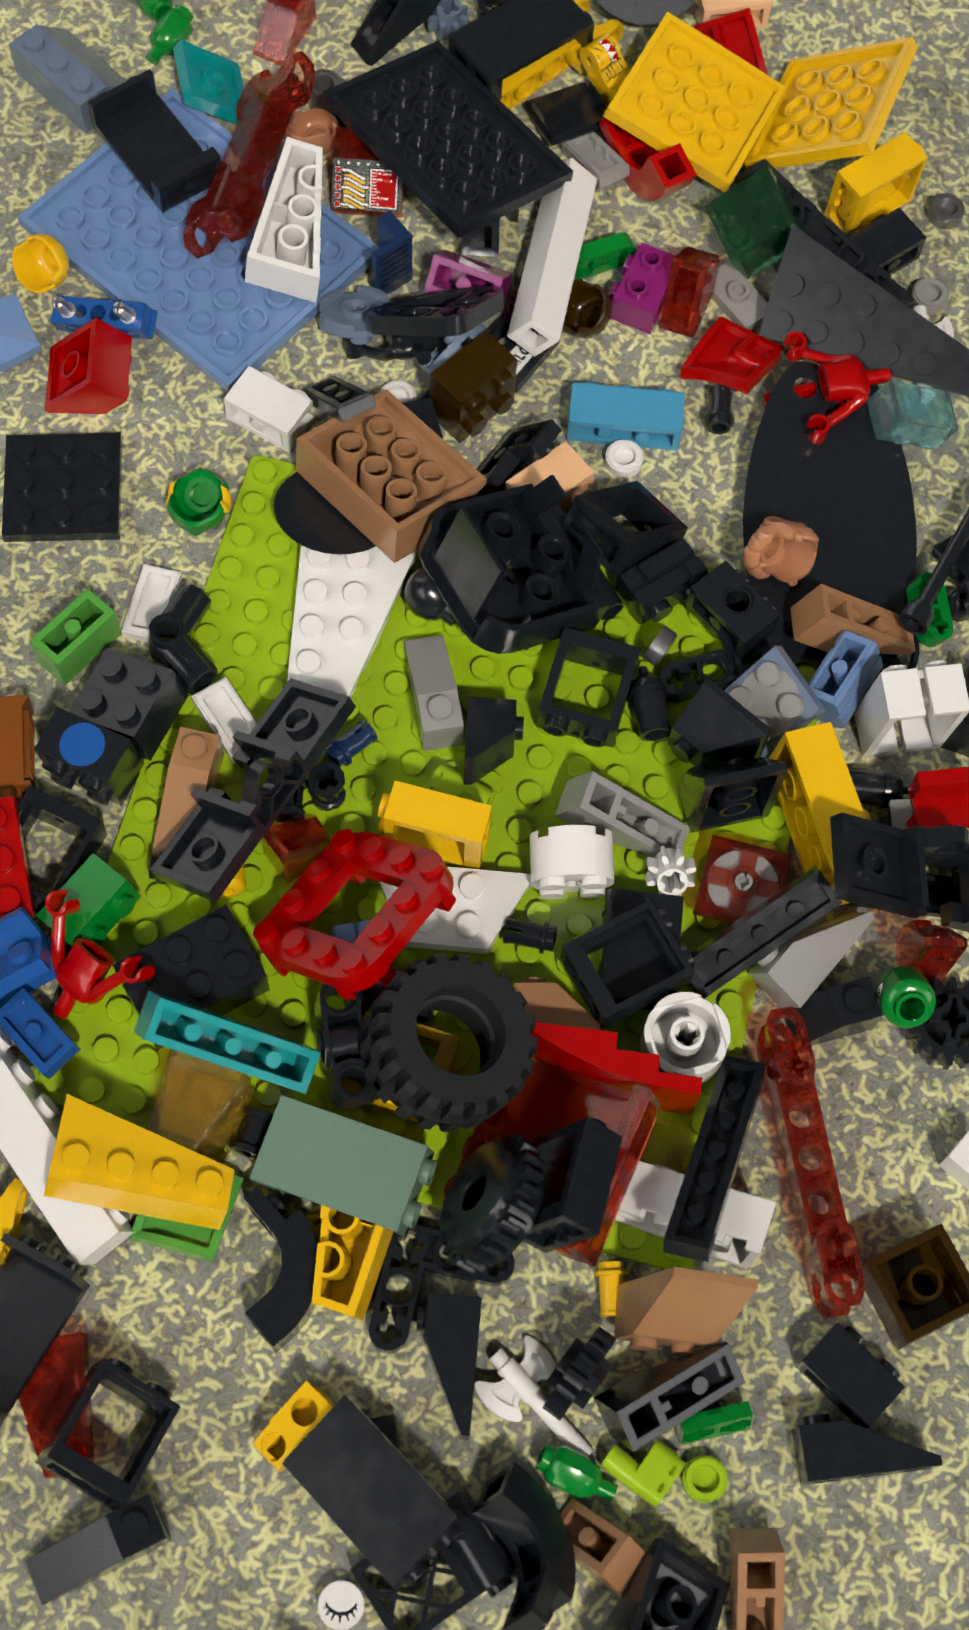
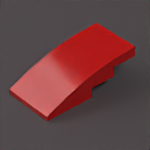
(595, 1056)

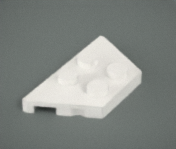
(478, 914)

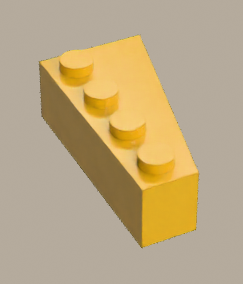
(133, 1170)
(348, 1262)

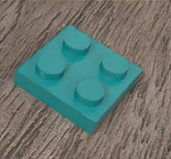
(208, 81)

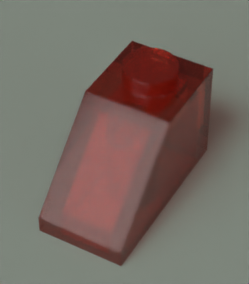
(283, 28)
(689, 290)

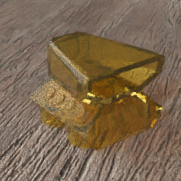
(200, 1105)

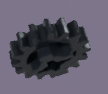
(945, 1043)
(579, 1373)

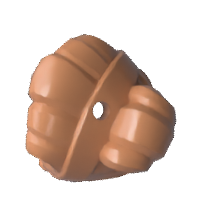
(781, 550)

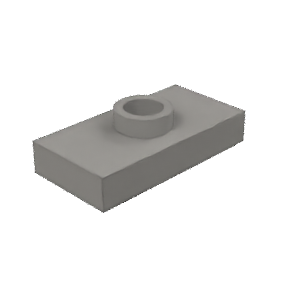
(597, 158)
(738, 297)

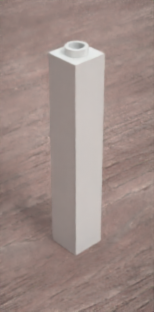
(552, 262)

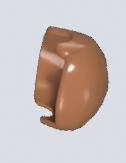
(314, 127)

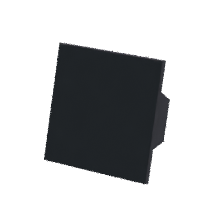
(566, 112)

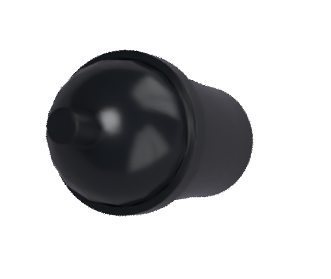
(650, 706)
(878, 787)

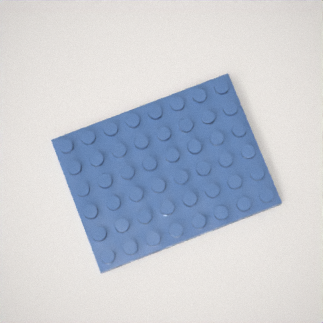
(140, 256)

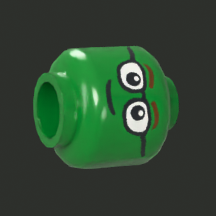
(905, 997)

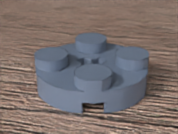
(347, 314)
(450, 347)

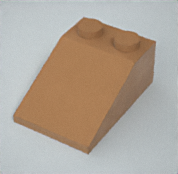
(679, 1308)

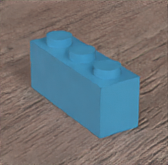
(625, 413)

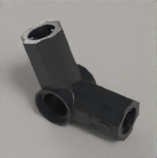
(181, 653)

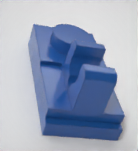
(37, 1033)

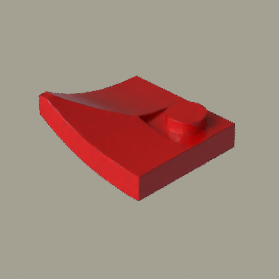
(737, 35)
(731, 357)

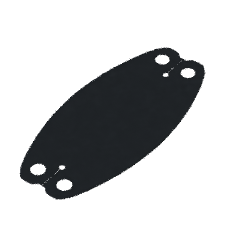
(845, 490)

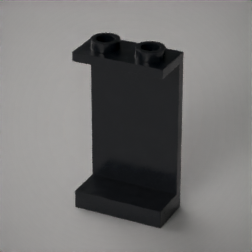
(517, 37)
(153, 142)
(34, 1308)
(375, 1494)

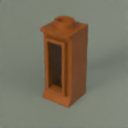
(16, 746)

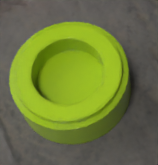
(704, 1479)

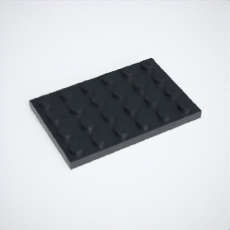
(448, 138)

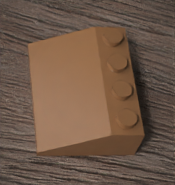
(386, 473)

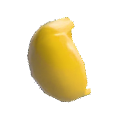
(40, 263)

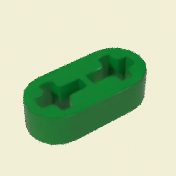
(604, 255)
(942, 624)

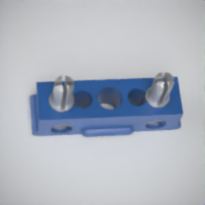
(129, 317)

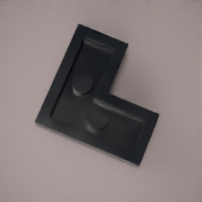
(518, 445)

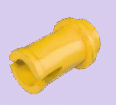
(610, 1275)

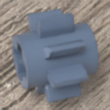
(447, 18)

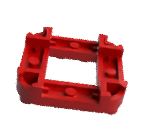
(353, 857)

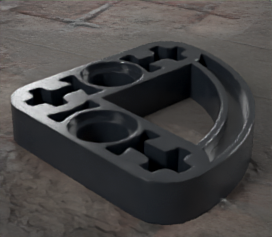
(437, 312)

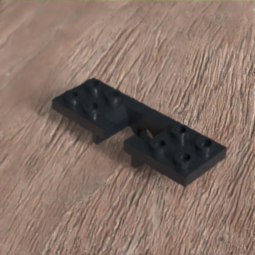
(225, 833)
(887, 866)

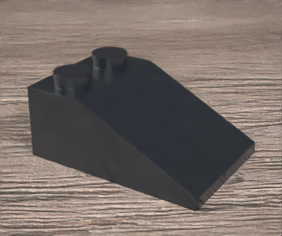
(730, 792)
(669, 1594)

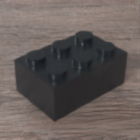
(202, 966)

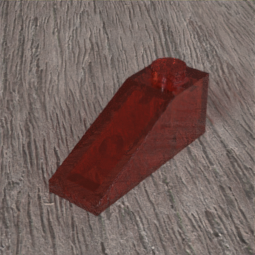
(929, 948)

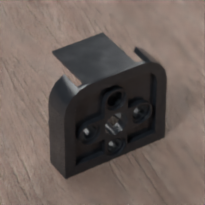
(469, 557)

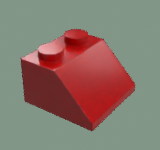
(89, 370)

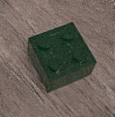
(754, 221)

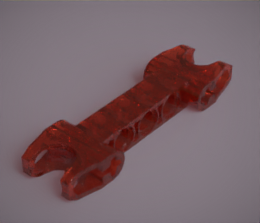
(237, 188)
(828, 1242)

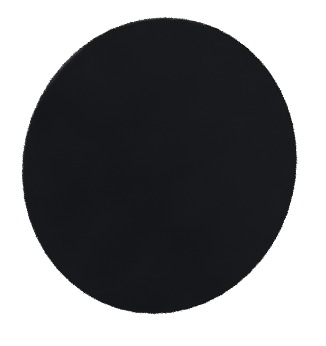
(315, 521)

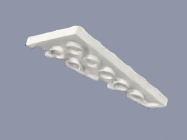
(341, 615)

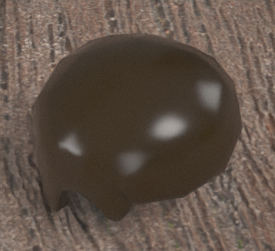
(587, 310)

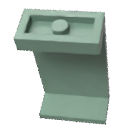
(344, 1165)

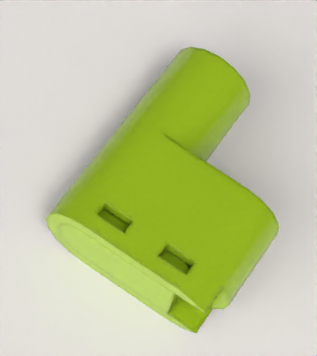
(451, 782)
(649, 1478)

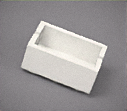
(923, 701)

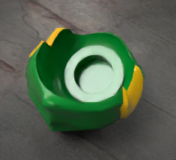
(198, 501)

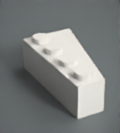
(288, 237)
(652, 1200)

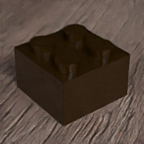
(473, 386)
(918, 1286)

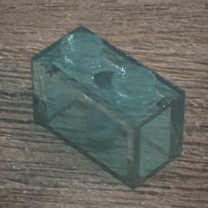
(912, 415)

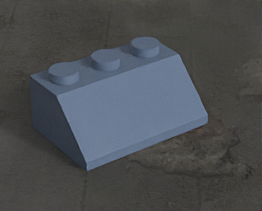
(63, 71)

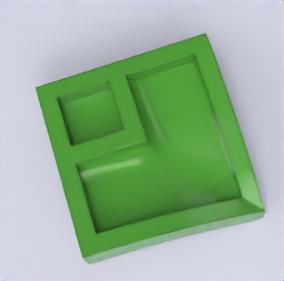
(182, 1237)

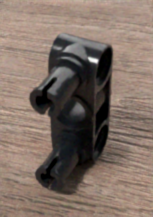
(340, 1045)

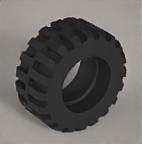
(484, 1006)

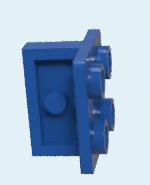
(23, 955)

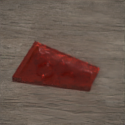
(51, 1393)

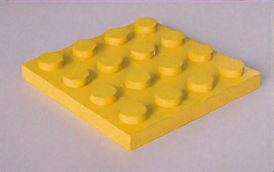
(695, 96)
(834, 104)

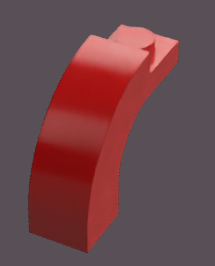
(651, 172)

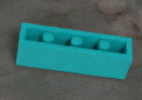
(226, 1042)

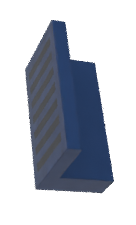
(394, 256)

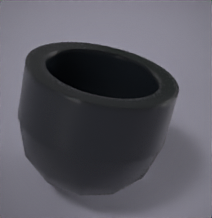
(953, 599)

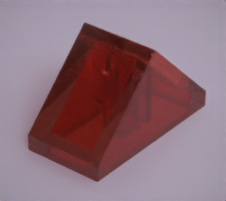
(294, 846)

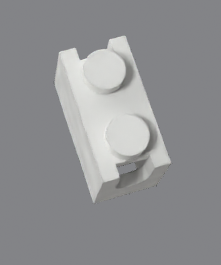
(269, 408)

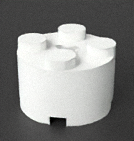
(571, 861)
(697, 1022)

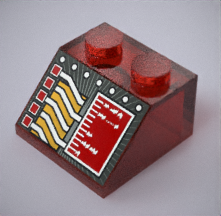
(361, 180)

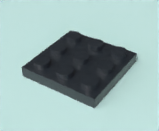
(62, 487)

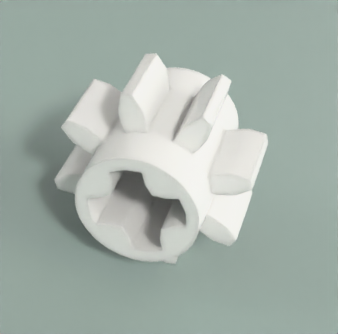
(670, 871)

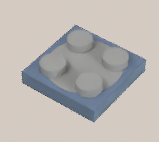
(776, 695)

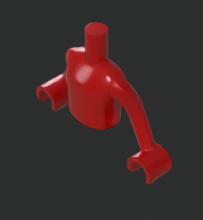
(839, 379)
(87, 963)

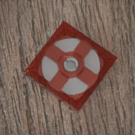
(738, 878)

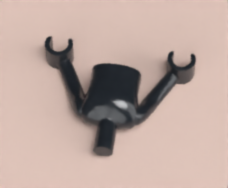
(400, 348)

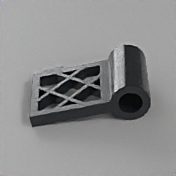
(475, 1561)

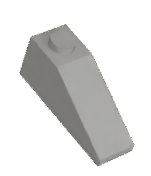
(434, 693)
(633, 822)
(804, 961)

